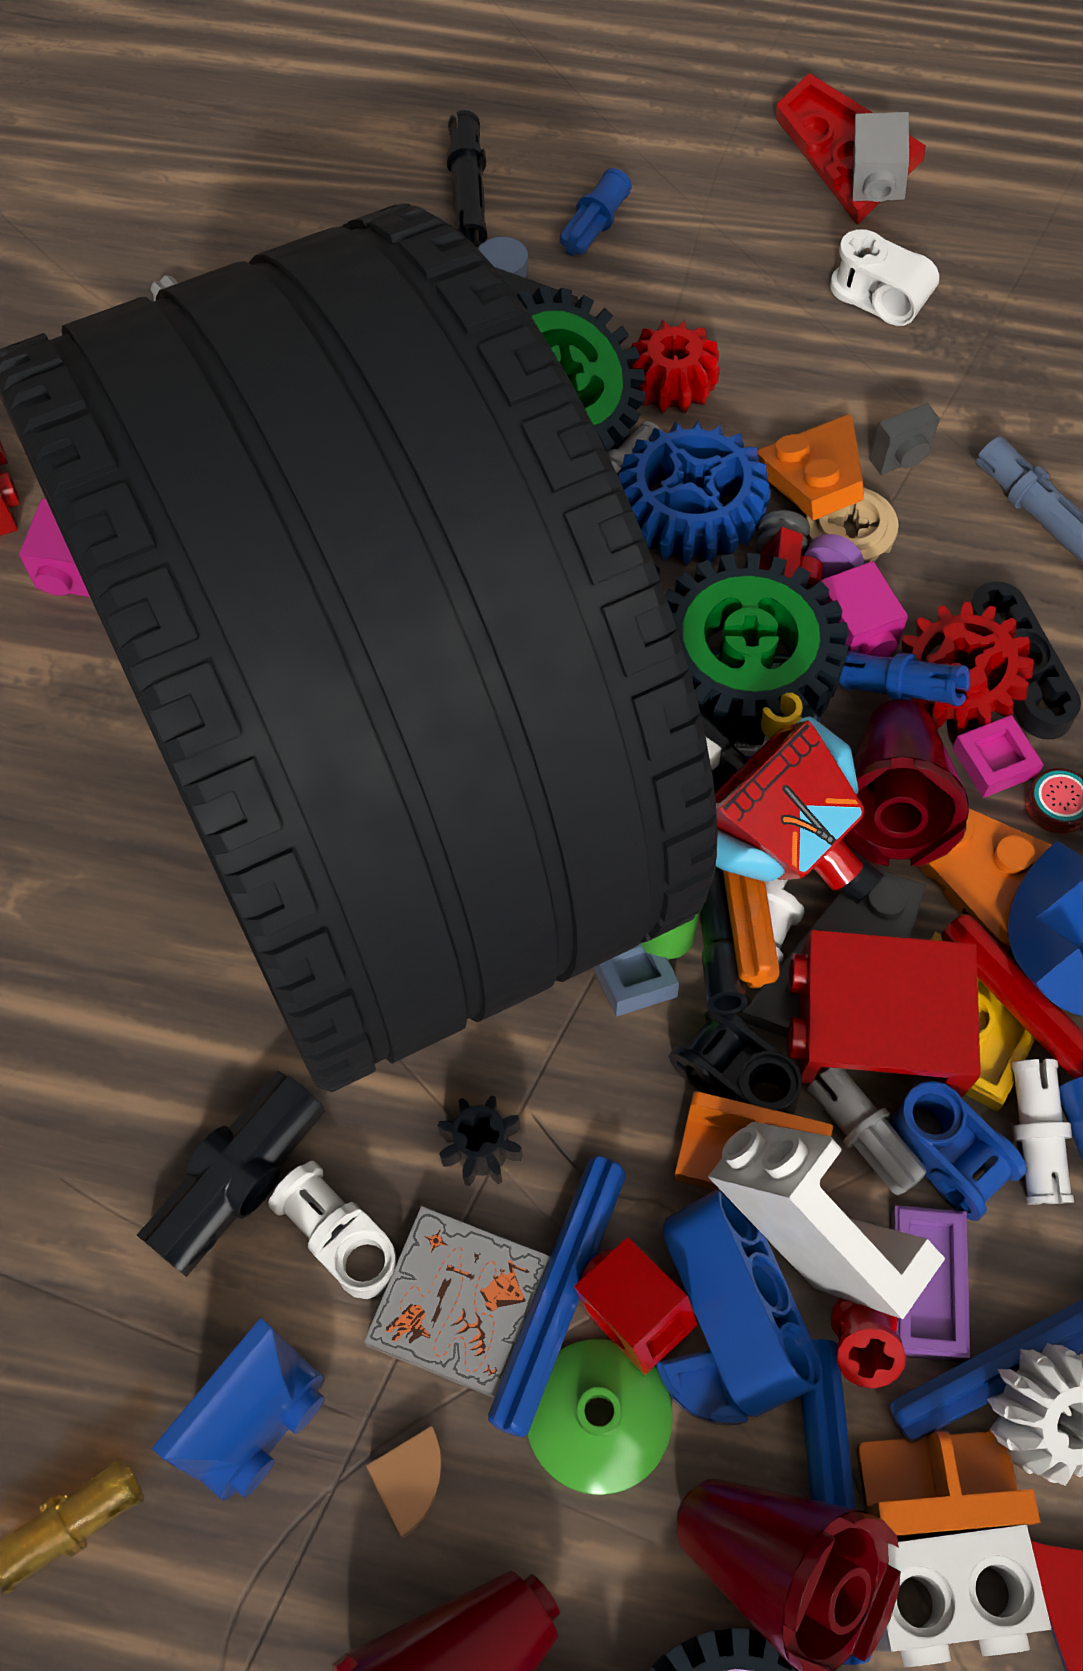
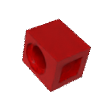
(635, 1304)

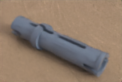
(1033, 491)

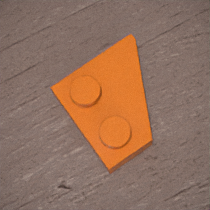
(817, 467)
(986, 871)

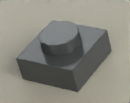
(904, 439)

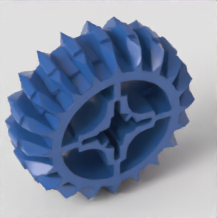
(697, 473)

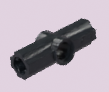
(232, 1173)

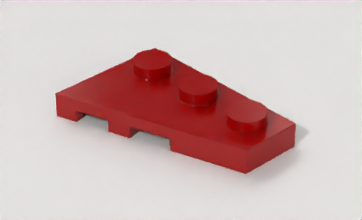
(823, 130)

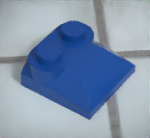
(243, 1414)

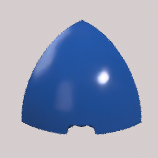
(1048, 926)

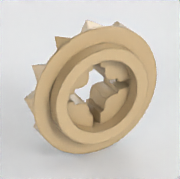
(873, 519)

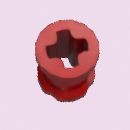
(868, 1345)

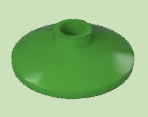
(607, 1456)

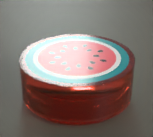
(1056, 800)

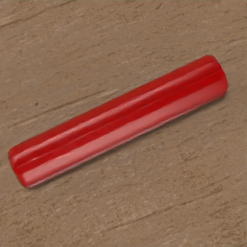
(1020, 996)

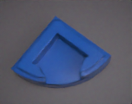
(700, 1389)

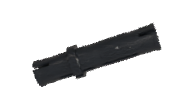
(467, 166)

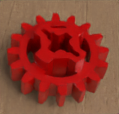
(986, 652)

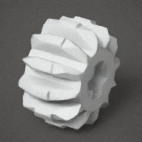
(1043, 1413)

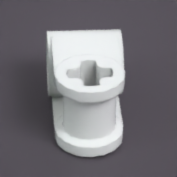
(885, 281)

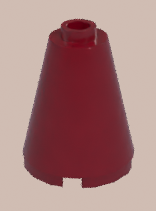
(907, 789)
(795, 1568)
(487, 1629)

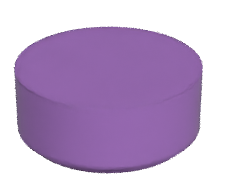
(835, 553)

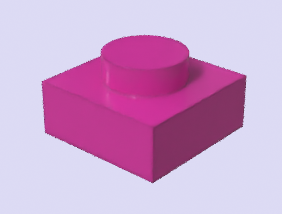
(997, 756)

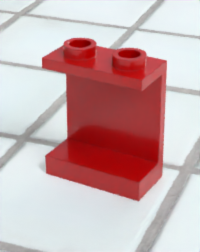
(886, 1007)

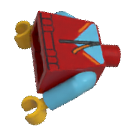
(791, 804)

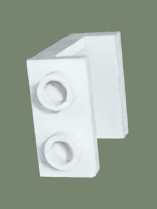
(776, 1184)

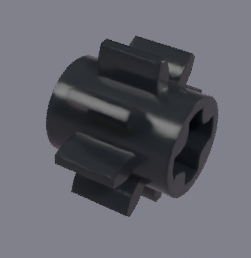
(469, 1126)

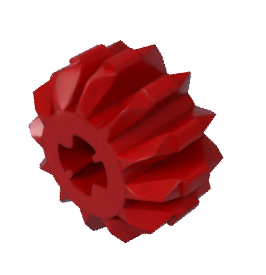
(677, 366)

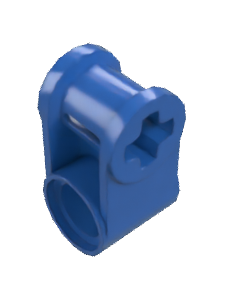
(959, 1149)

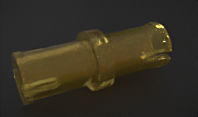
(67, 1523)

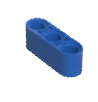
(742, 1304)

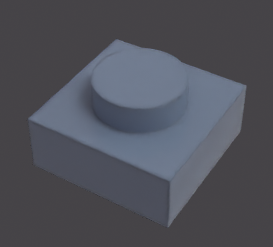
(636, 980)

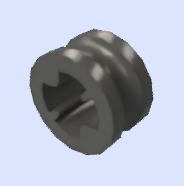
(773, 521)

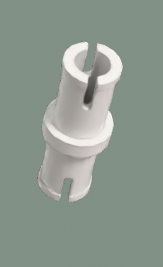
(1042, 1132)

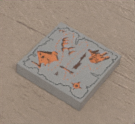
(457, 1301)

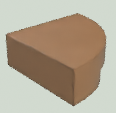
(409, 1479)

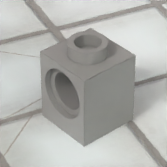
(880, 156)

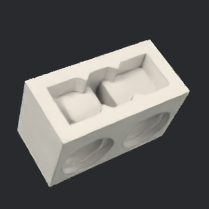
(949, 1572)

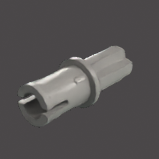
(868, 1130)

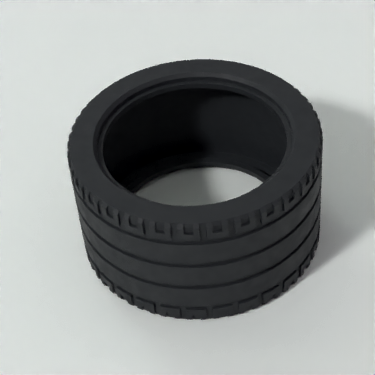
(380, 626)

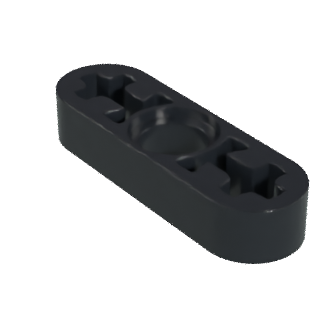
(1057, 688)

